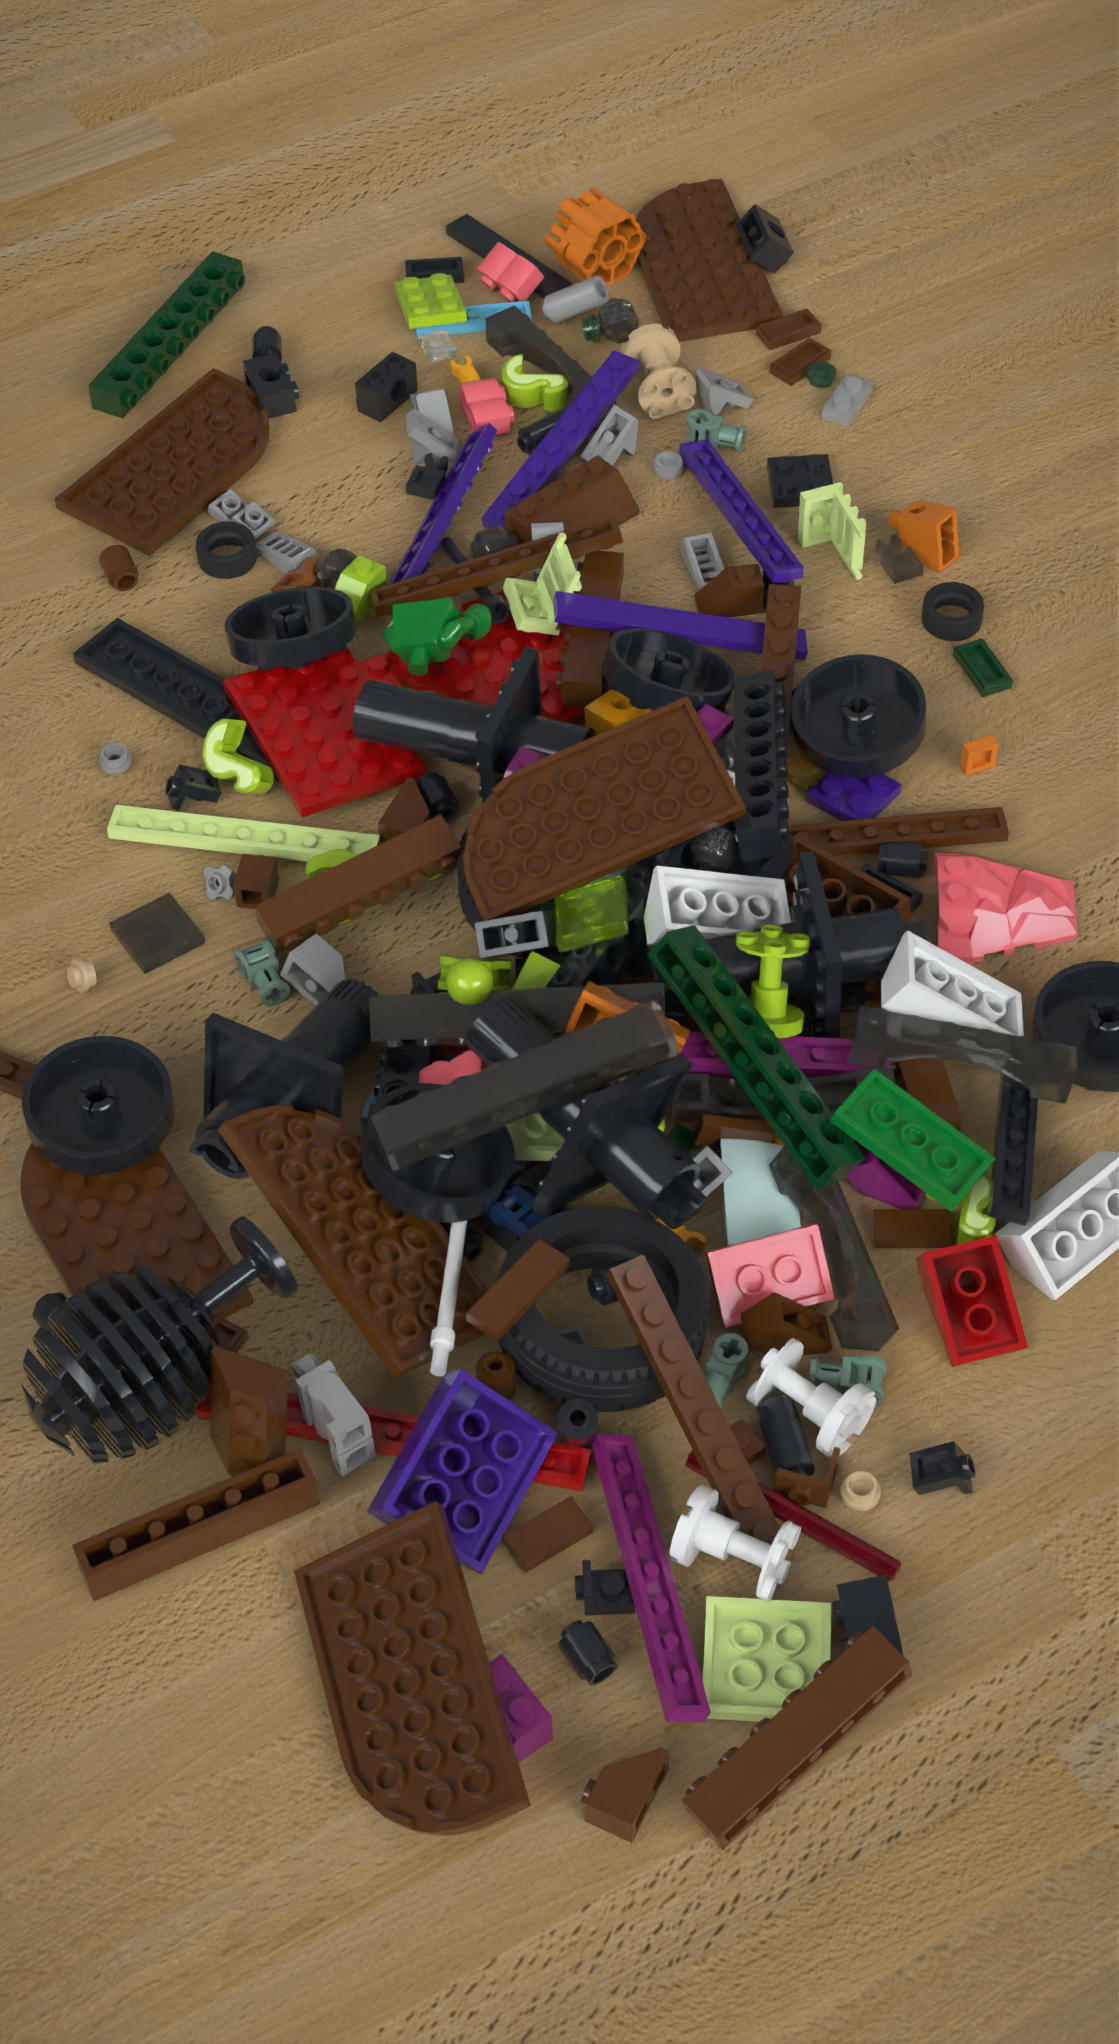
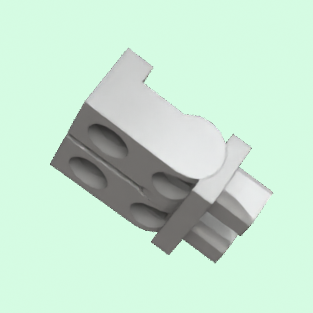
(334, 1413)

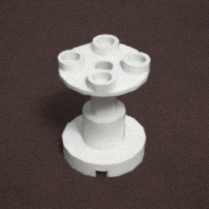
(830, 1410)
(720, 1536)

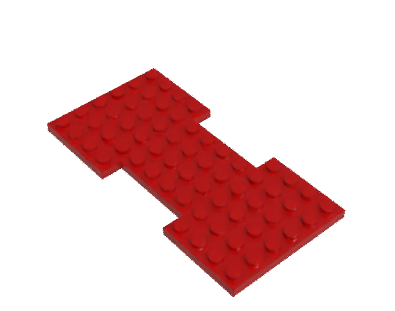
(307, 712)

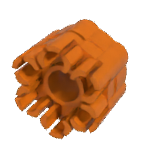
(599, 237)

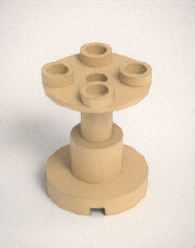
(665, 387)

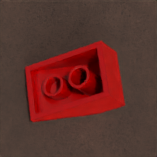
(972, 1300)

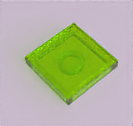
(591, 914)

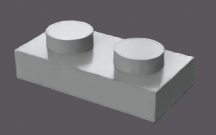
(847, 400)

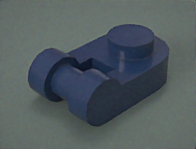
(523, 1219)

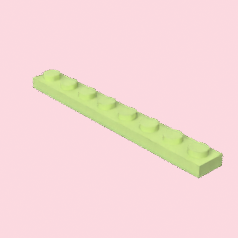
(232, 834)

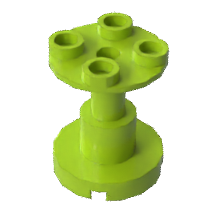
(769, 992)

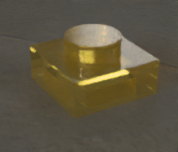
(804, 774)

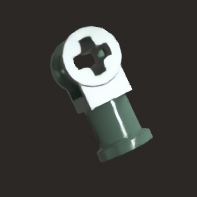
(714, 430)
(262, 970)
(726, 1364)
(851, 1372)

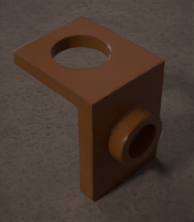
(805, 1488)

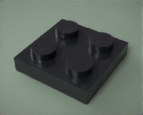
(796, 474)

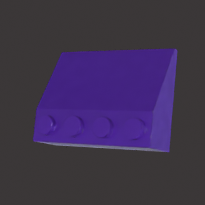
(472, 1458)

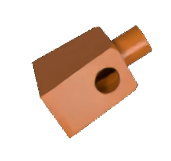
(929, 532)

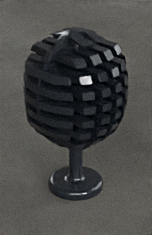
(137, 1352)

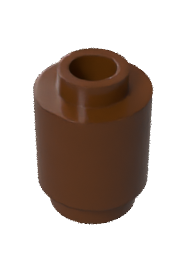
(119, 567)
(498, 1373)

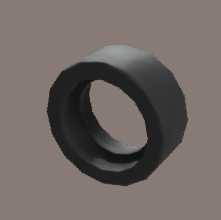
(226, 565)
(957, 595)

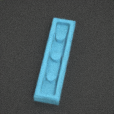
(476, 318)

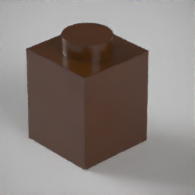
(255, 880)

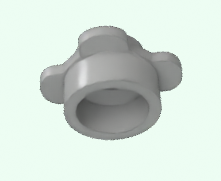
(219, 882)

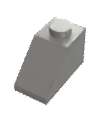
(314, 968)

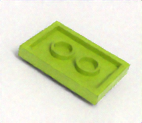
(430, 301)

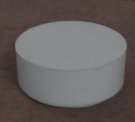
(668, 465)

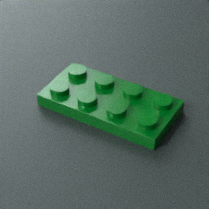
(913, 1140)

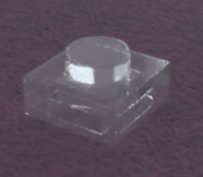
(437, 346)

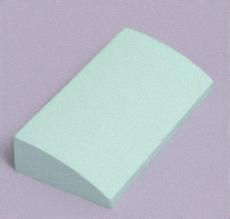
(751, 1194)

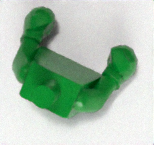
(431, 628)

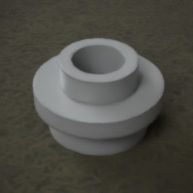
(114, 758)

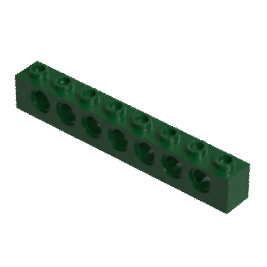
(166, 335)
(755, 1056)

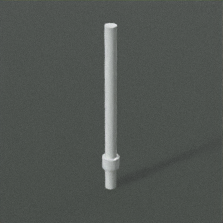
(443, 1335)

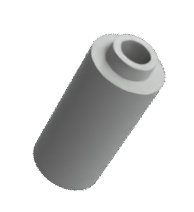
(575, 299)

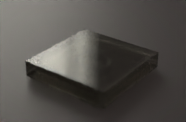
(157, 933)

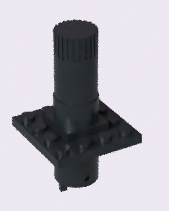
(467, 729)
(840, 950)
(258, 1071)
(606, 1131)

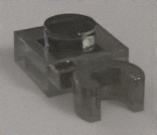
(898, 562)

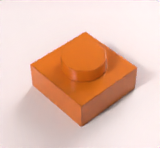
(979, 754)

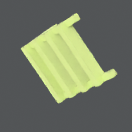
(828, 516)
(533, 600)

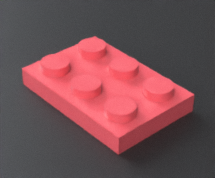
(780, 1262)

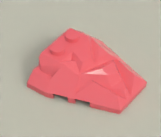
(999, 906)

